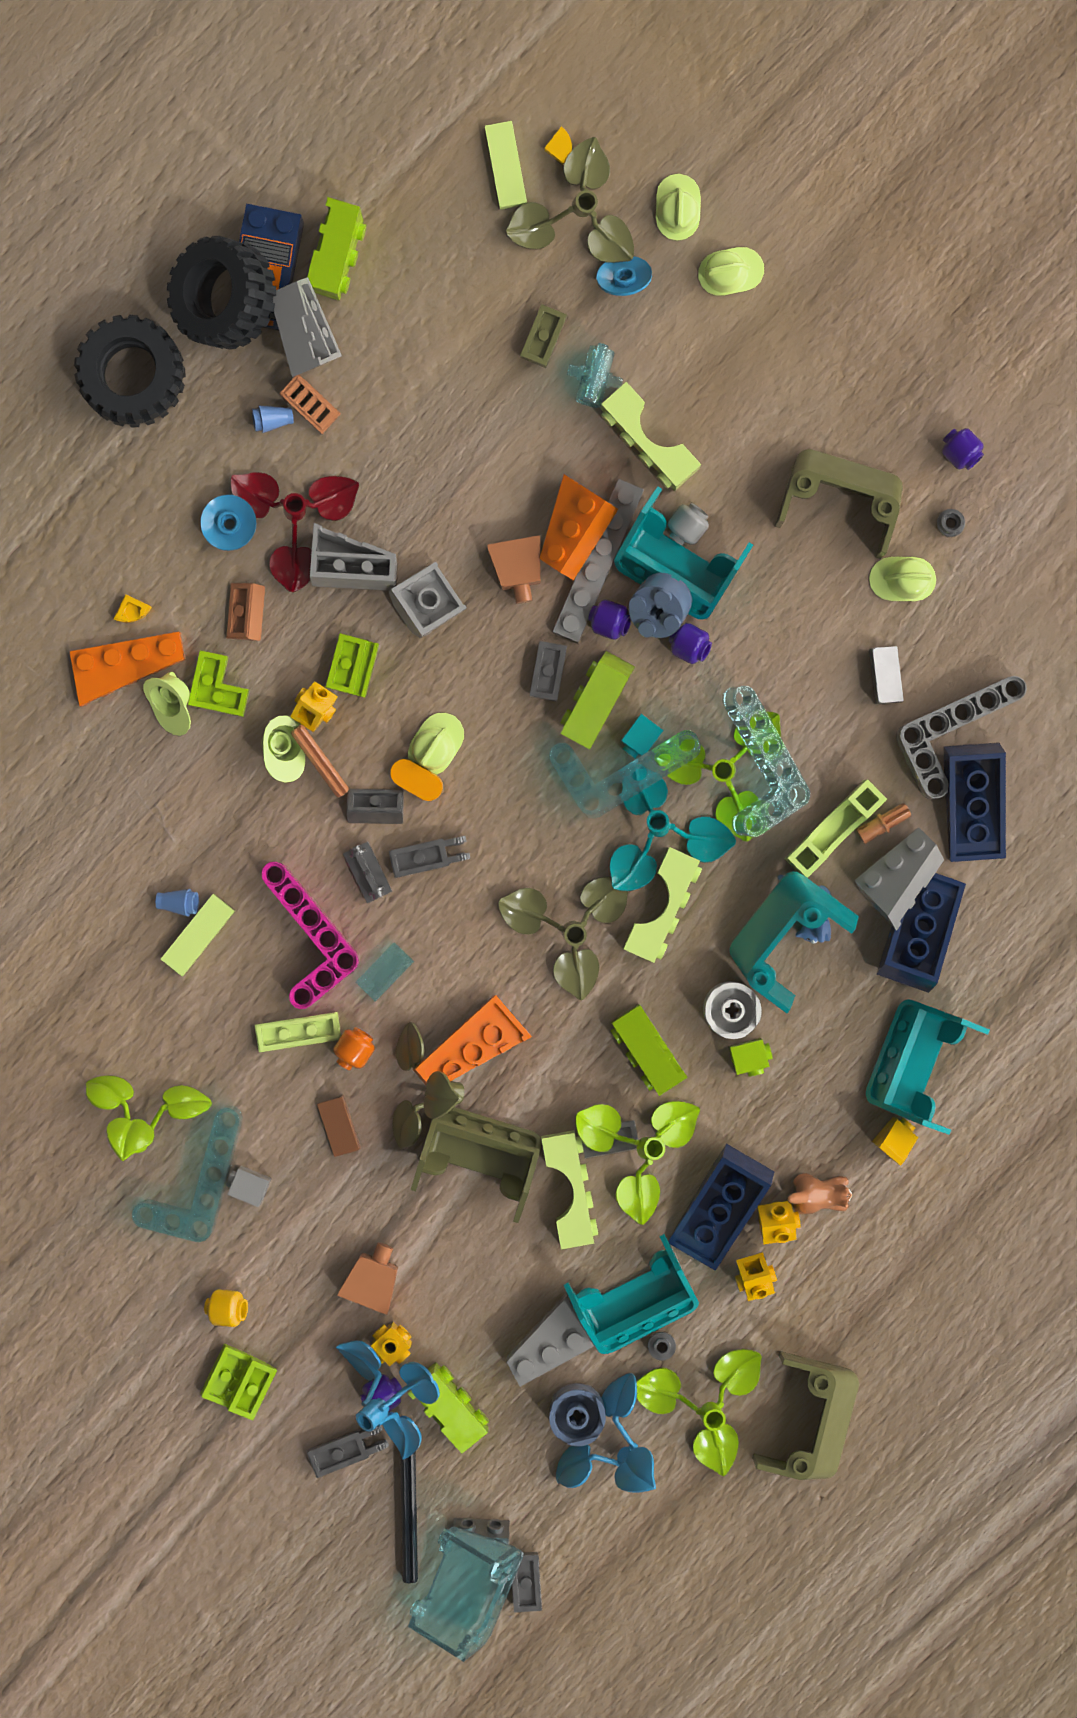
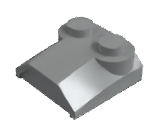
(426, 601)

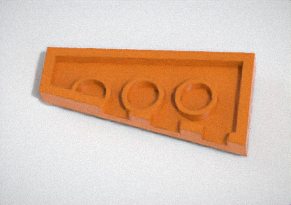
(113, 666)
(476, 1041)

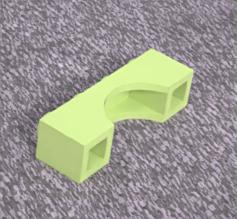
(672, 463)
(835, 828)
(677, 873)
(574, 1224)

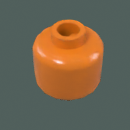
(354, 1049)

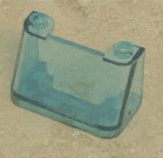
(466, 1592)

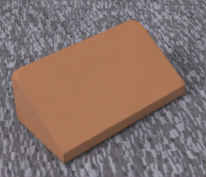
(245, 611)
(339, 1126)

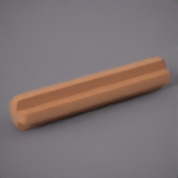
(319, 761)

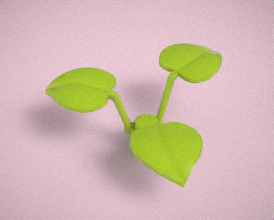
(723, 771)
(675, 1128)
(136, 1135)
(718, 1443)

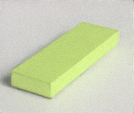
(505, 165)
(198, 935)
(298, 1032)

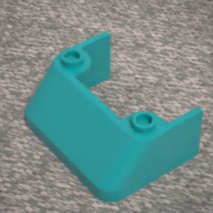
(651, 552)
(790, 901)
(909, 1059)
(636, 1306)

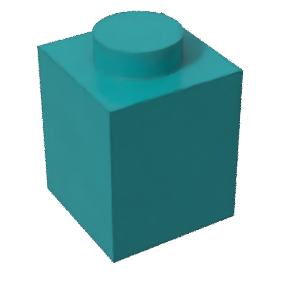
(640, 737)

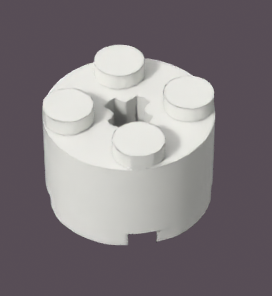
(743, 1021)

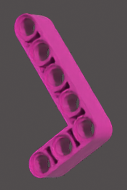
(314, 932)

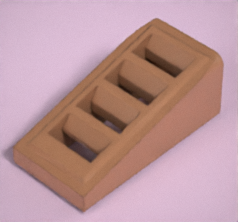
(292, 386)

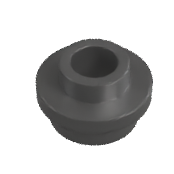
(950, 514)
(655, 1340)

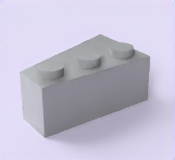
(303, 328)
(349, 563)
(900, 876)
(549, 1343)

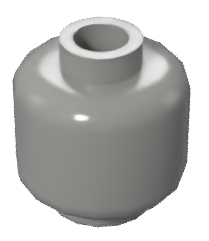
(688, 524)

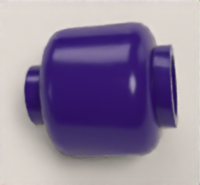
(962, 448)
(610, 619)
(690, 644)
(385, 1390)

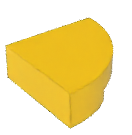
(559, 146)
(131, 610)

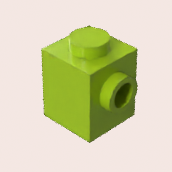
(750, 1057)

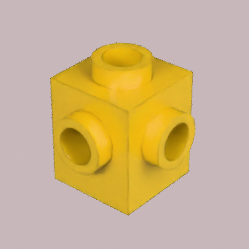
(314, 706)
(778, 1222)
(755, 1277)
(396, 1335)

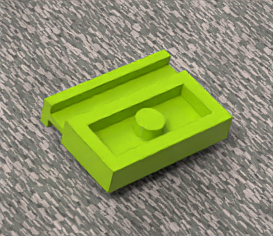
(352, 665)

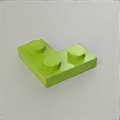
(208, 687)

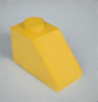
(896, 1139)

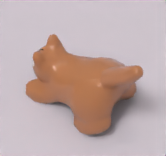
(816, 1195)

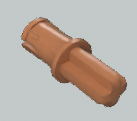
(883, 823)

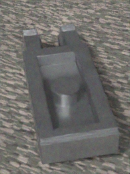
(425, 856)
(343, 1451)

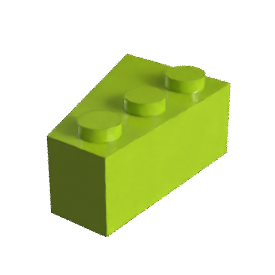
(336, 249)
(596, 699)
(647, 1050)
(453, 1411)

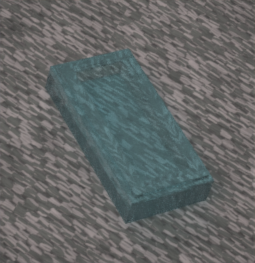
(385, 971)

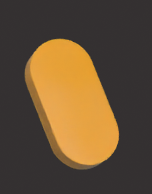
(416, 779)

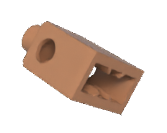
(517, 565)
(372, 1280)

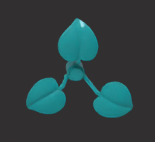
(634, 868)

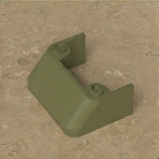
(818, 467)
(483, 1147)
(839, 1389)

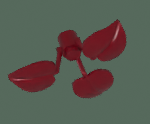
(331, 495)

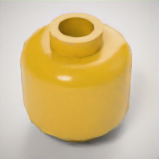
(226, 1308)

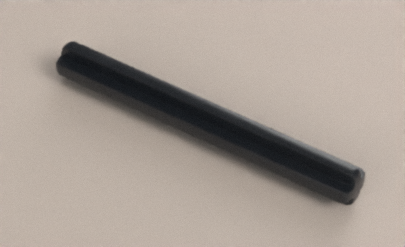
(409, 1519)

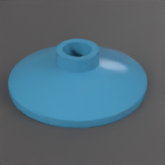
(624, 277)
(218, 512)

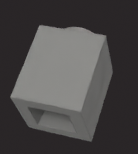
(248, 1185)

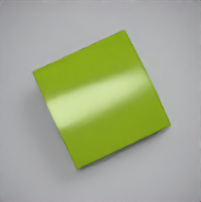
(238, 1382)

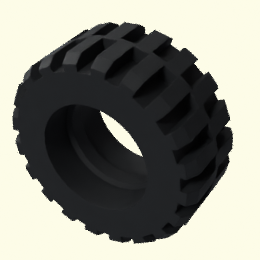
(192, 289)
(113, 338)

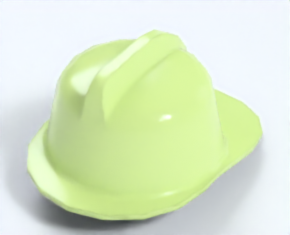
(678, 207)
(731, 271)
(902, 579)
(169, 700)
(437, 742)
(281, 752)

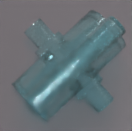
(595, 375)

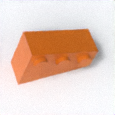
(575, 527)

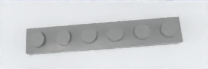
(597, 566)

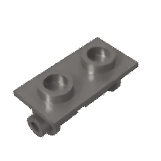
(367, 872)
(493, 1528)

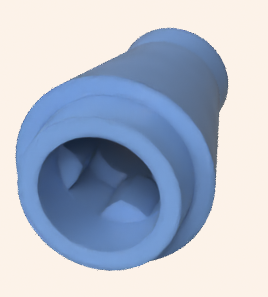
(269, 418)
(180, 902)

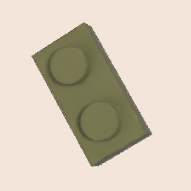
(543, 336)

